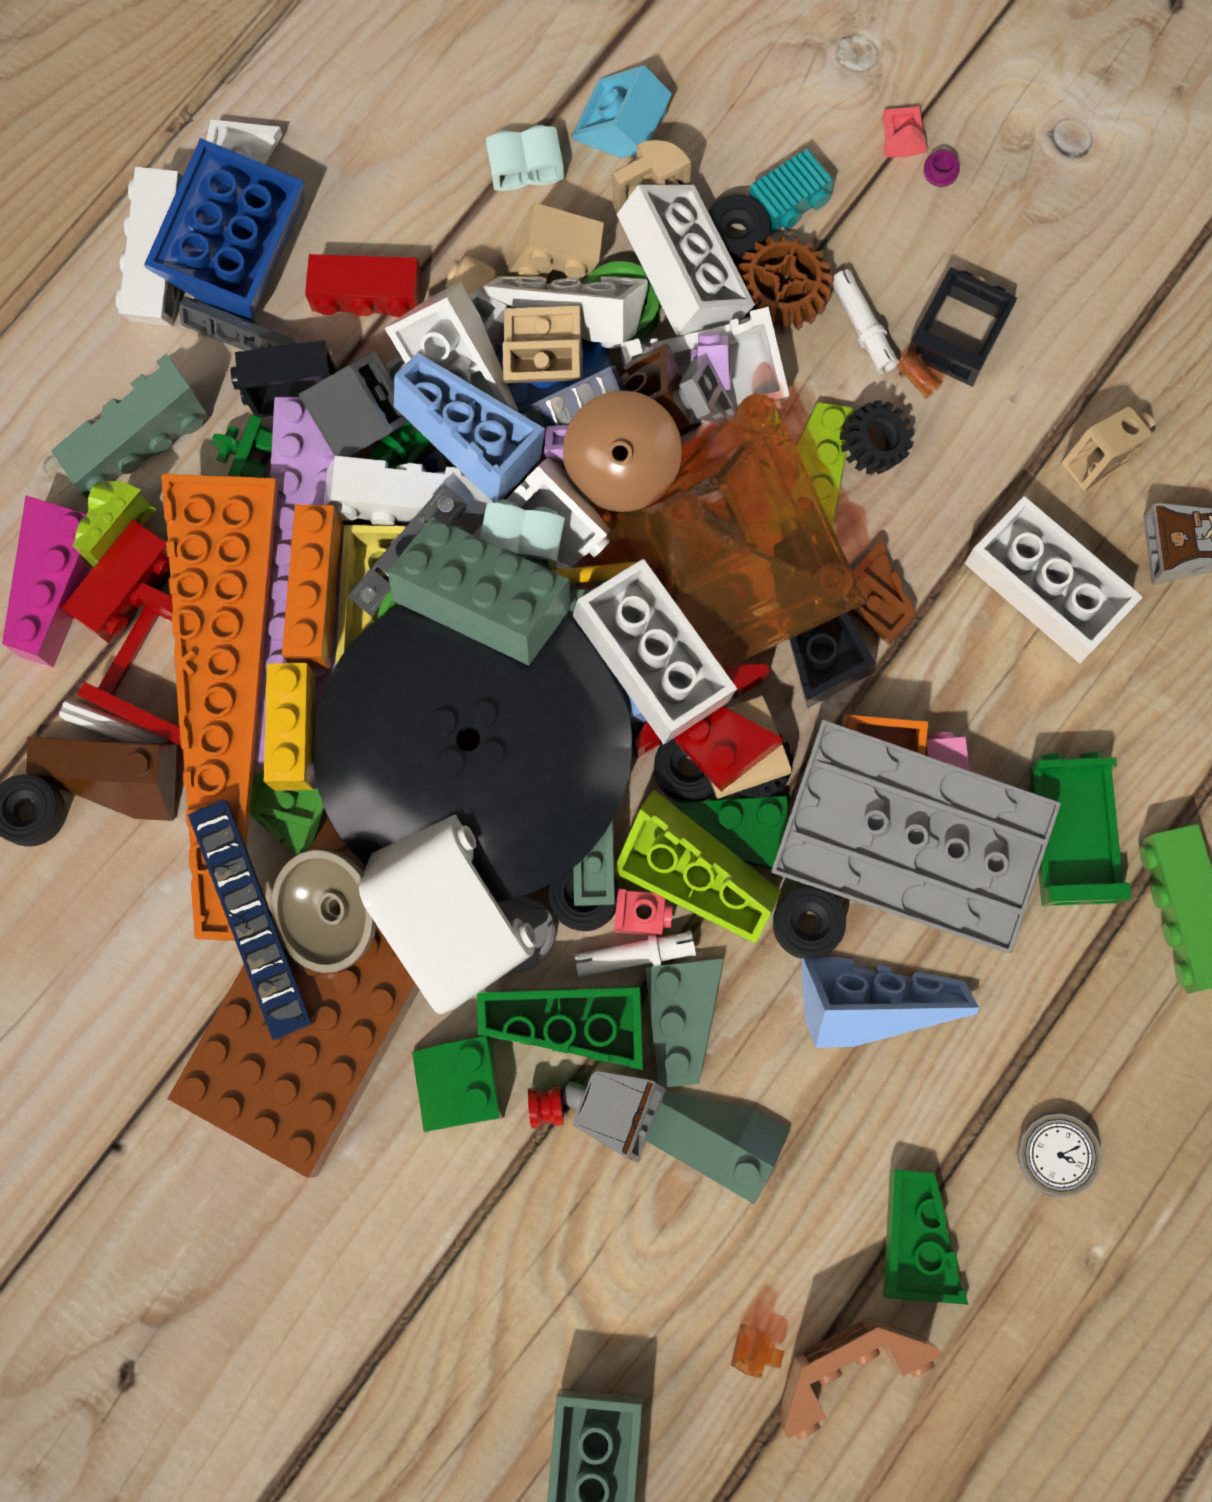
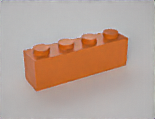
(312, 586)

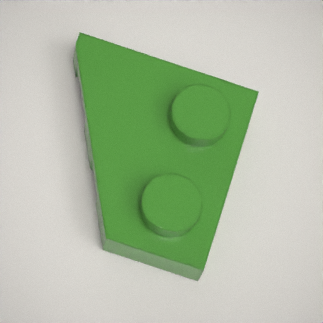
(288, 816)

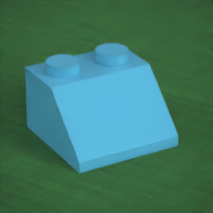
(622, 112)

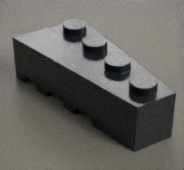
(830, 659)

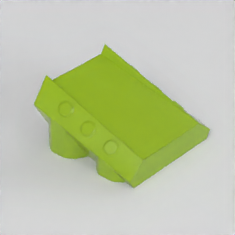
(110, 511)

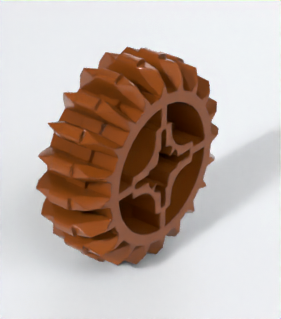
(768, 269)

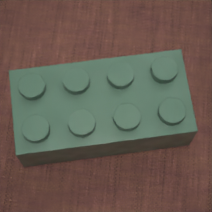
(480, 590)
(594, 1447)

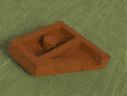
(887, 606)

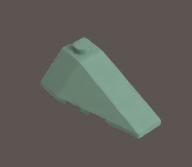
(720, 1141)

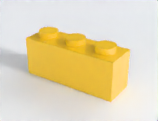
(289, 726)

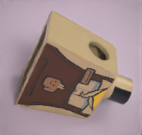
(1119, 439)

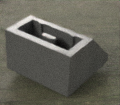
(354, 406)

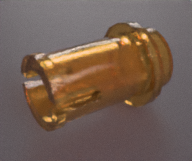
(918, 372)

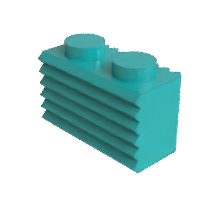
(793, 190)

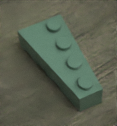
(131, 428)

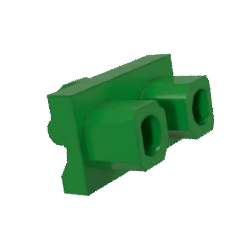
(254, 437)
(401, 446)

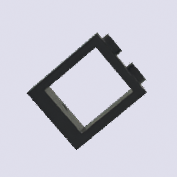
(949, 357)
(279, 373)

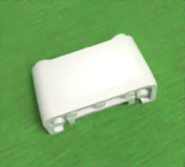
(753, 358)
(551, 488)
(442, 915)

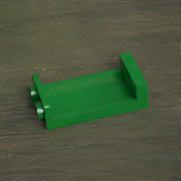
(1083, 848)

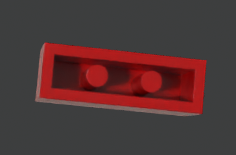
(363, 284)
(107, 593)

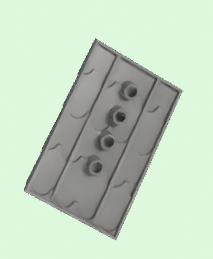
(916, 837)

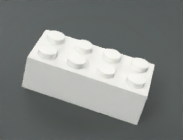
(684, 257)
(1052, 579)
(653, 651)

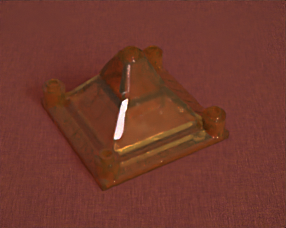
(740, 538)

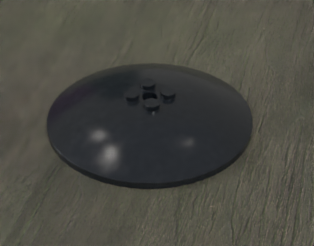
(532, 789)

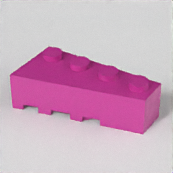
(42, 581)

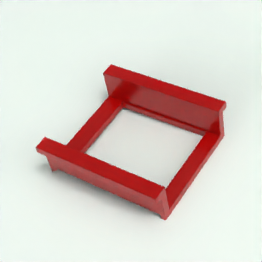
(156, 604)

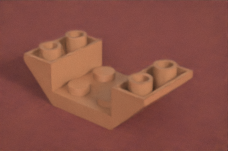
(860, 1342)

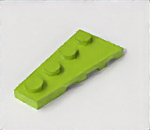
(822, 452)

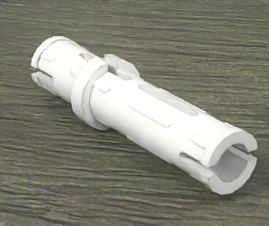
(870, 333)
(635, 954)

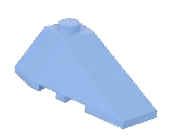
(865, 1005)

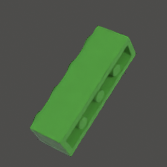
(1184, 894)

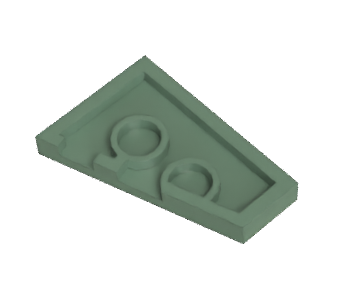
(681, 1017)

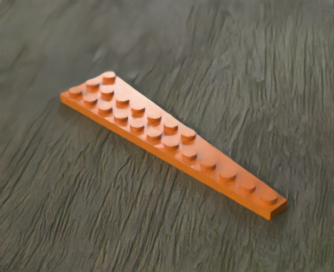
(220, 596)

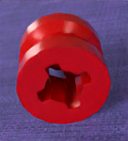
(545, 1106)

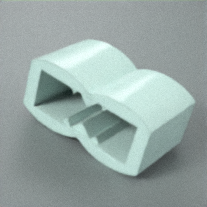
(524, 158)
(523, 532)

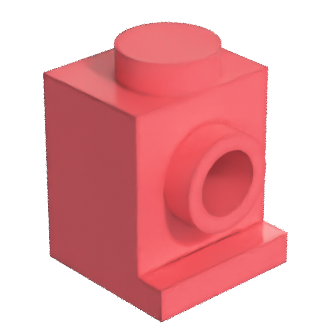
(629, 923)

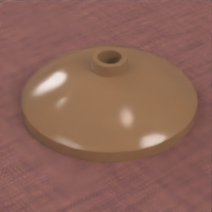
(651, 443)

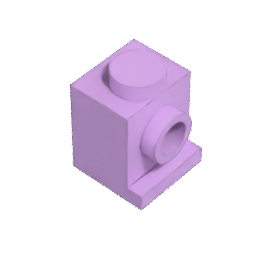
(717, 351)

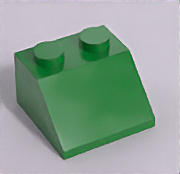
(457, 1084)

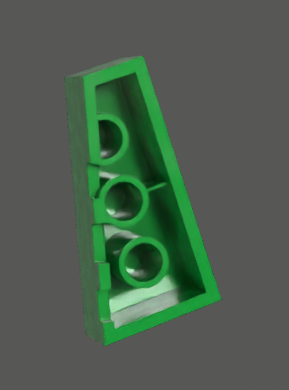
(571, 1020)

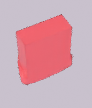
(903, 132)

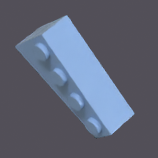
(468, 426)

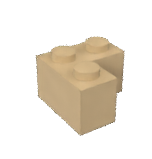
(555, 241)

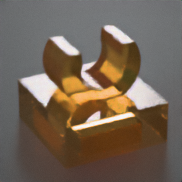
(754, 1351)

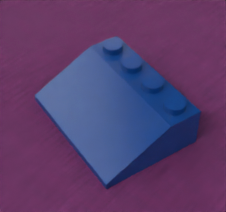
(226, 229)

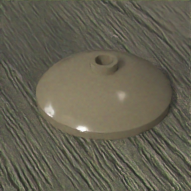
(309, 914)

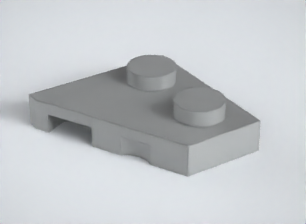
(705, 394)

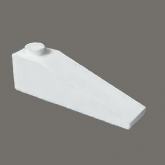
(607, 307)
(453, 336)

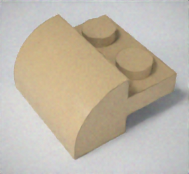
(656, 164)
(542, 344)

